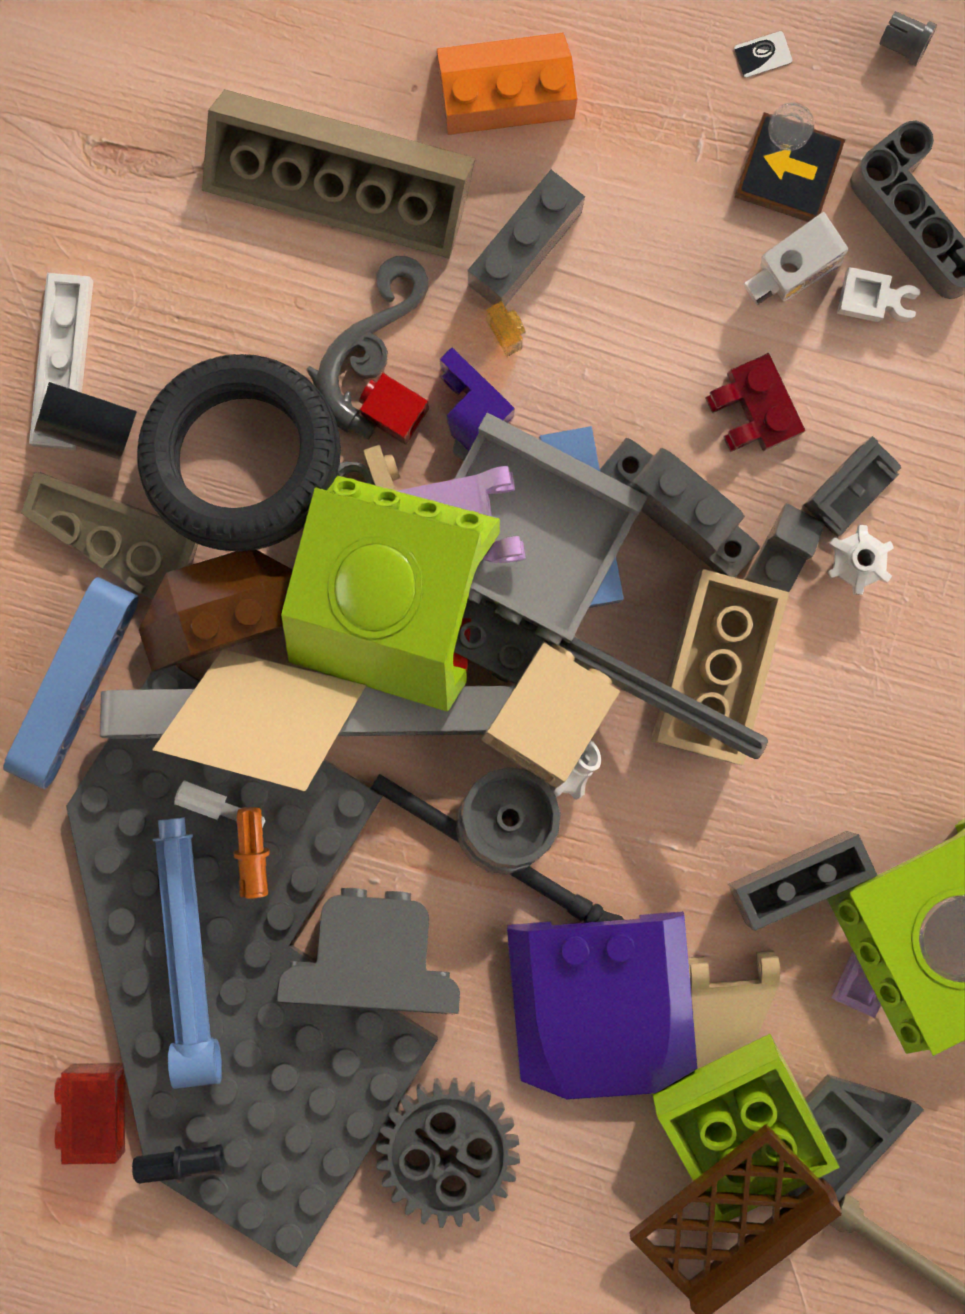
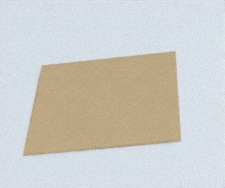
(261, 719)

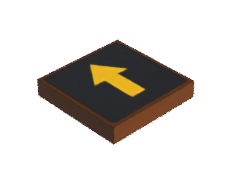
(790, 180)

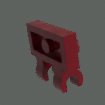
(764, 402)

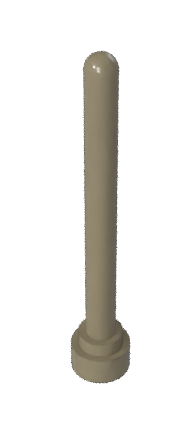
(854, 1220)

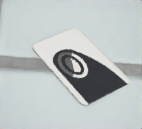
(763, 54)

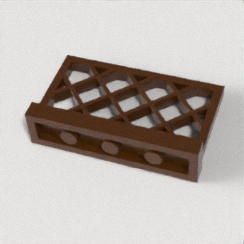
(765, 1243)

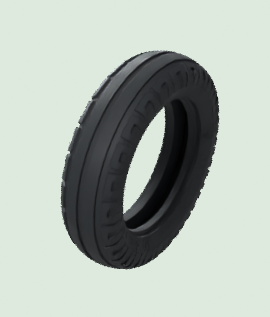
(192, 395)

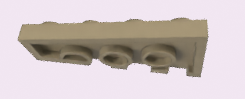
(109, 532)

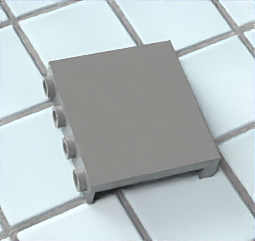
(568, 524)

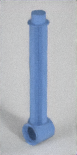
(194, 1055)

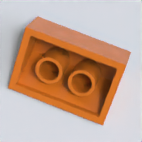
(507, 83)

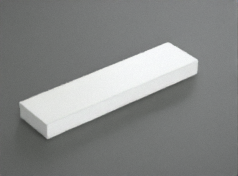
(61, 343)

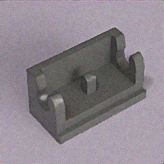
(853, 486)

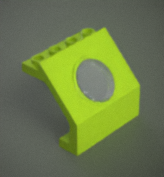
(912, 943)

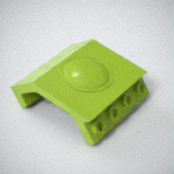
(384, 589)

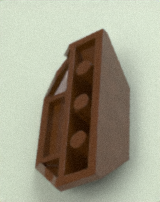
(214, 607)

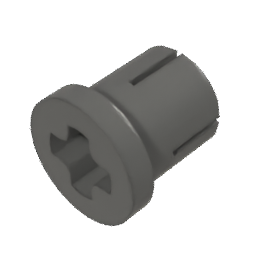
(908, 37)

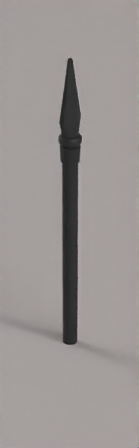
(574, 904)

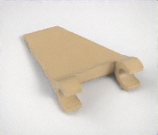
(730, 1011)

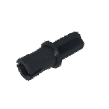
(178, 1164)

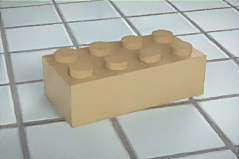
(722, 658)

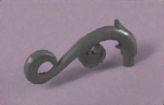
(361, 336)

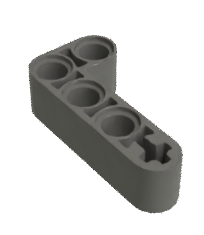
(925, 214)

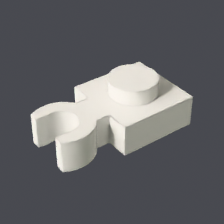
(869, 295)

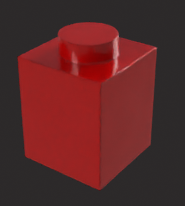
(393, 407)

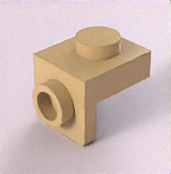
(381, 467)

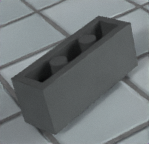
(526, 239)
(802, 880)

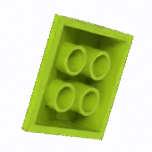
(729, 1102)

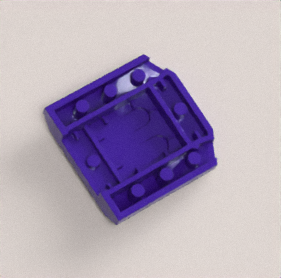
(603, 1005)

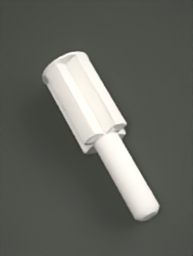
(205, 802)

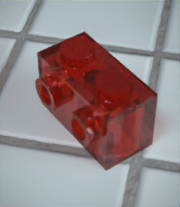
(91, 1113)

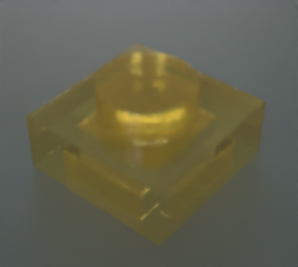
(506, 327)

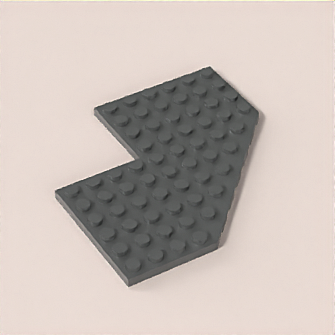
(297, 1080)

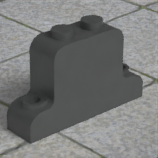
(685, 506)
(371, 959)

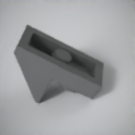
(786, 549)

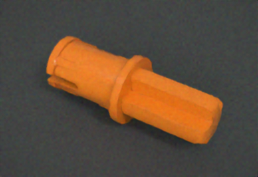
(251, 854)

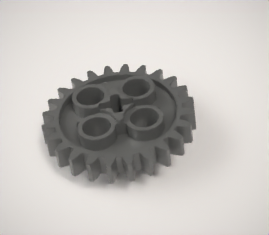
(422, 1183)

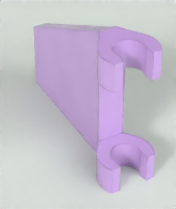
(473, 495)

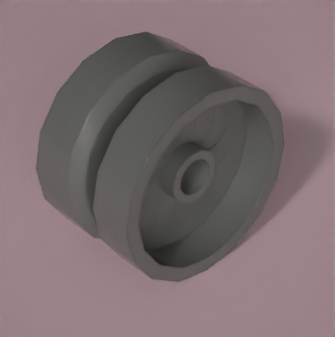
(515, 795)

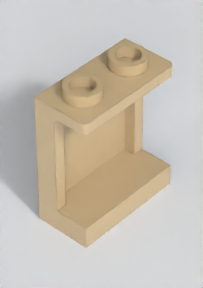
(551, 714)

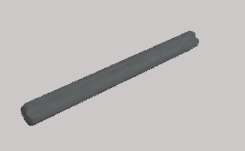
(668, 699)

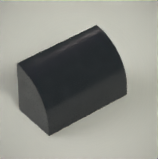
(84, 421)

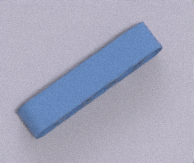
(71, 683)

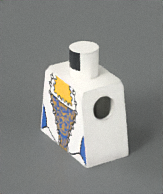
(812, 249)

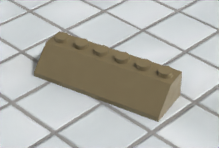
(335, 173)

